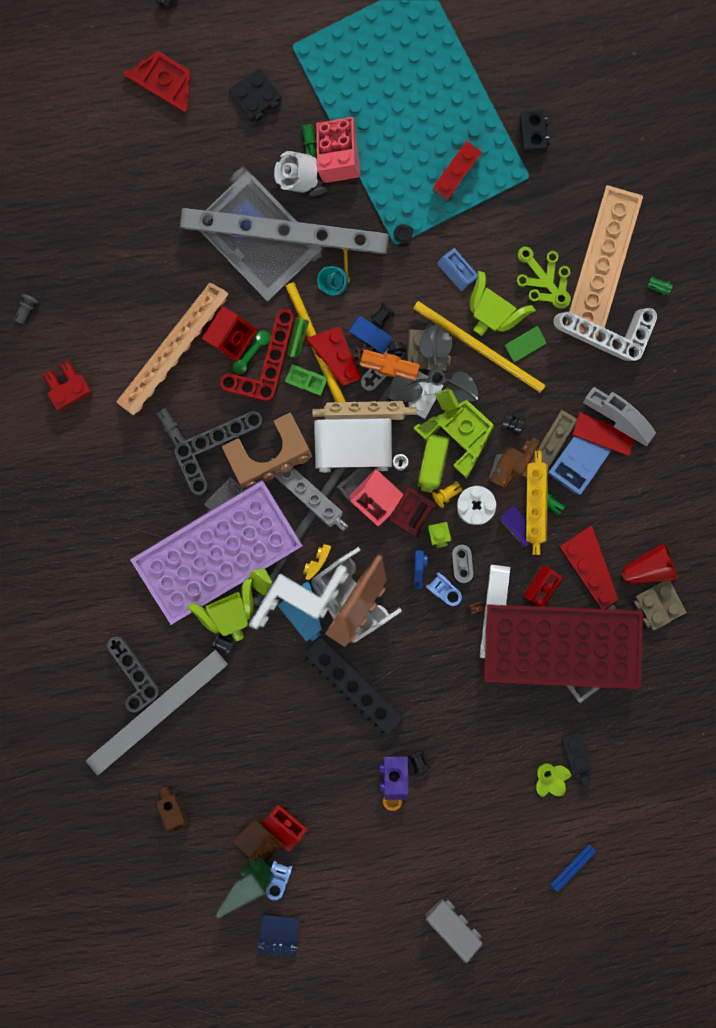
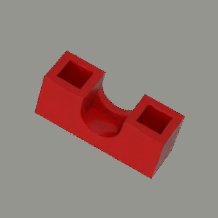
(456, 171)

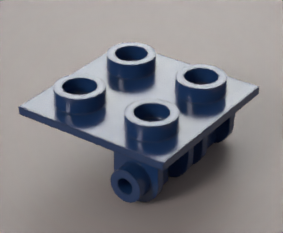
(278, 935)

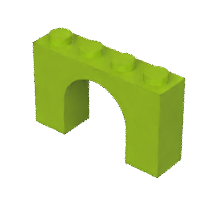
(432, 463)

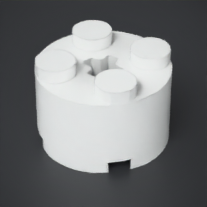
(296, 171)
(476, 516)

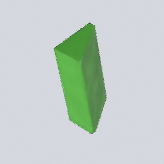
(297, 337)
(525, 344)

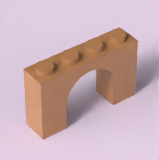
(293, 452)

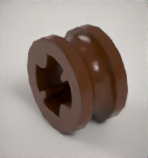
(475, 607)

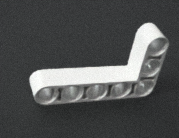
(608, 336)

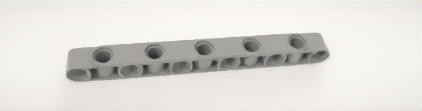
(269, 229)

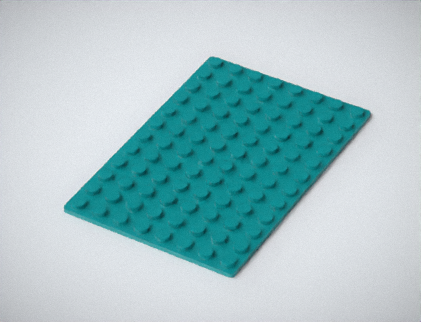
(411, 108)

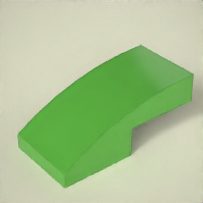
(306, 380)

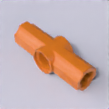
(389, 365)

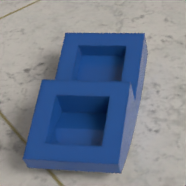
(370, 334)

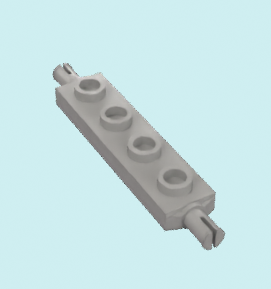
(312, 498)

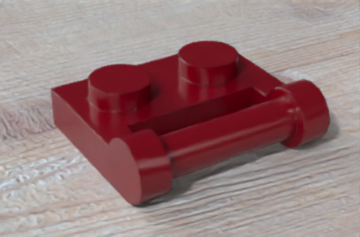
(406, 509)

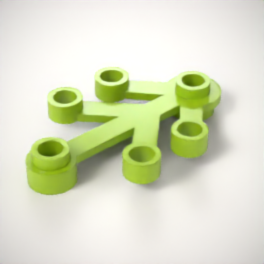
(545, 280)

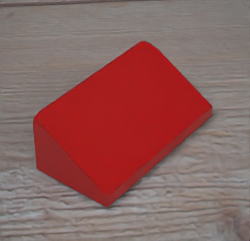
(542, 586)

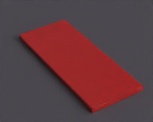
(602, 434)

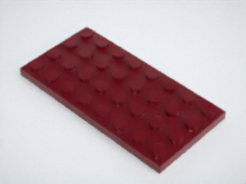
(563, 646)

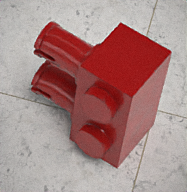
(69, 393)

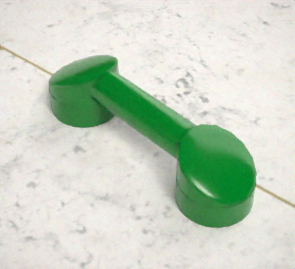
(262, 339)

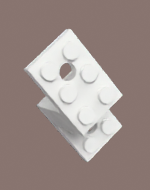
(299, 597)

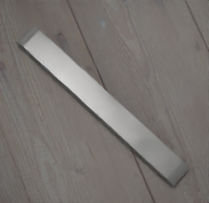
(156, 712)

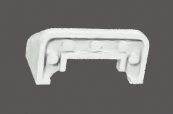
(353, 443)

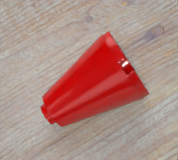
(651, 567)

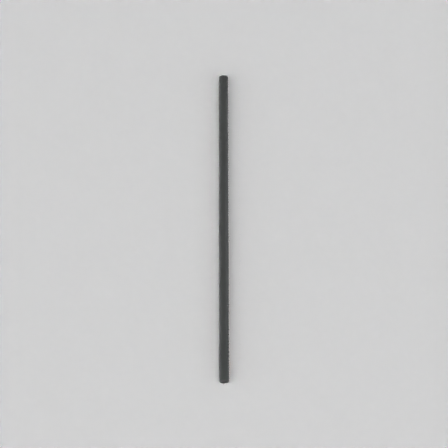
(326, 491)

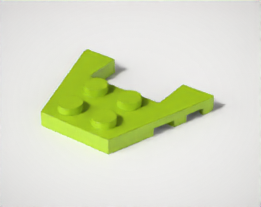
(464, 426)

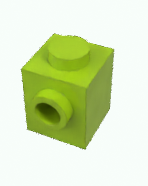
(439, 534)

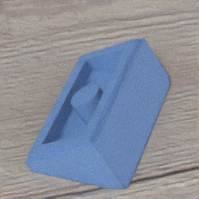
(457, 269)

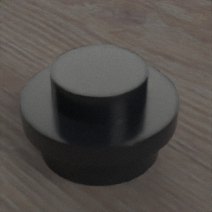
(403, 233)
(396, 349)

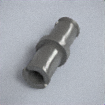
(170, 426)

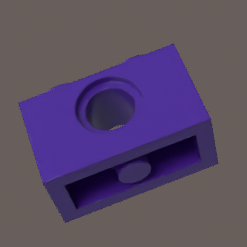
(399, 767)

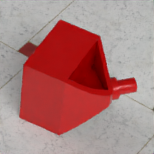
(228, 333)

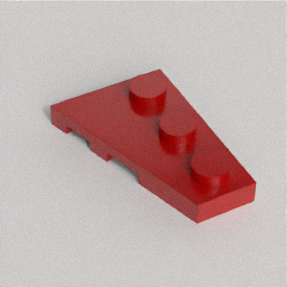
(336, 354)

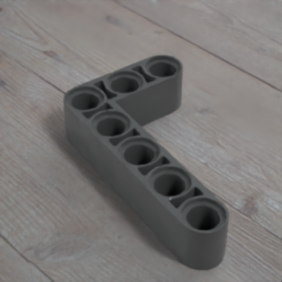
(211, 444)

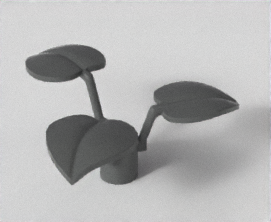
(432, 344)

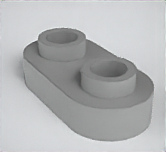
(462, 563)

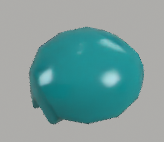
(332, 280)

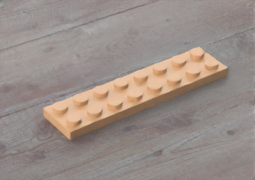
(605, 256)
(172, 348)

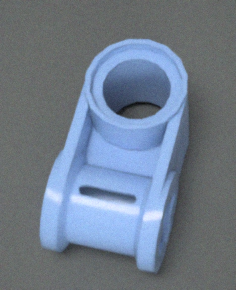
(443, 589)
(279, 880)

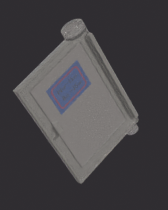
(262, 262)

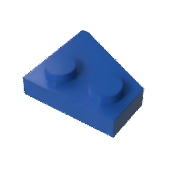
(420, 562)

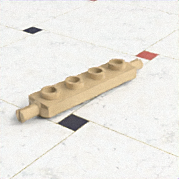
(365, 410)

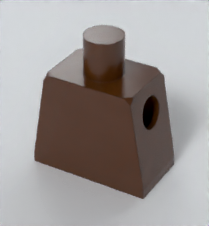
(176, 817)

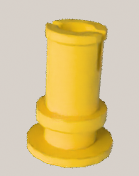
(446, 494)

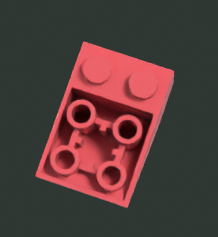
(337, 150)

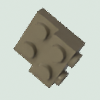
(414, 354)
(659, 605)

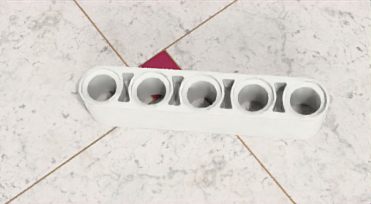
(496, 594)

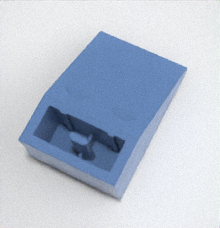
(578, 464)

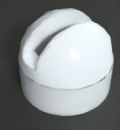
(396, 461)

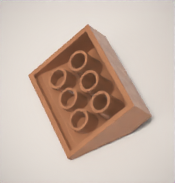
(358, 603)

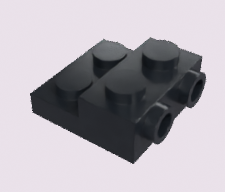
(255, 95)

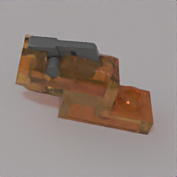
(511, 462)

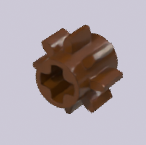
(359, 353)

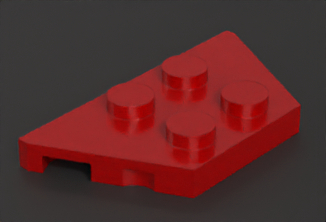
(164, 79)

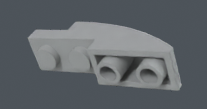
(623, 413)

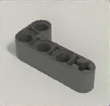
(130, 671)

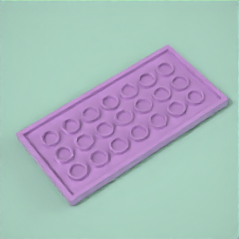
(216, 551)

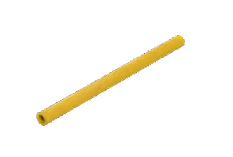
(302, 313)
(479, 347)

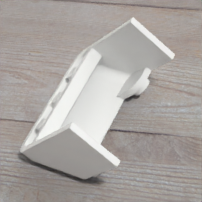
(320, 582)

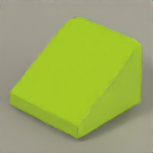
(446, 399)
(260, 581)

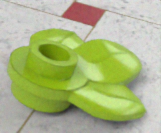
(554, 782)

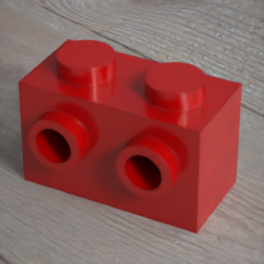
(284, 827)

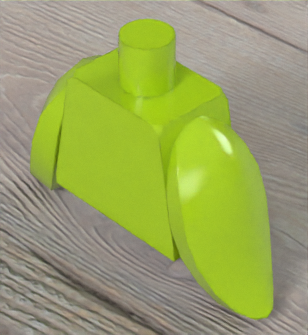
(493, 310)
(227, 614)

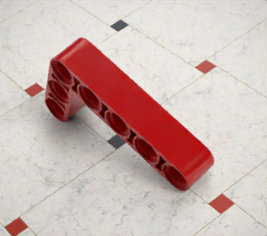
(269, 363)

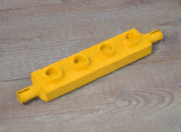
(537, 502)

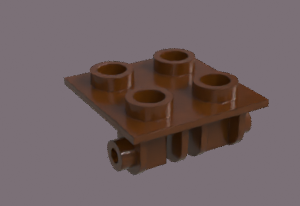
(257, 842)

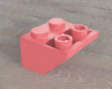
(376, 497)

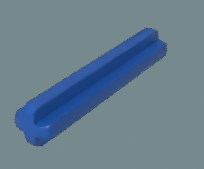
(573, 868)

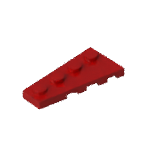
(588, 562)

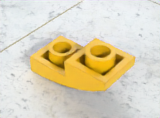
(314, 567)

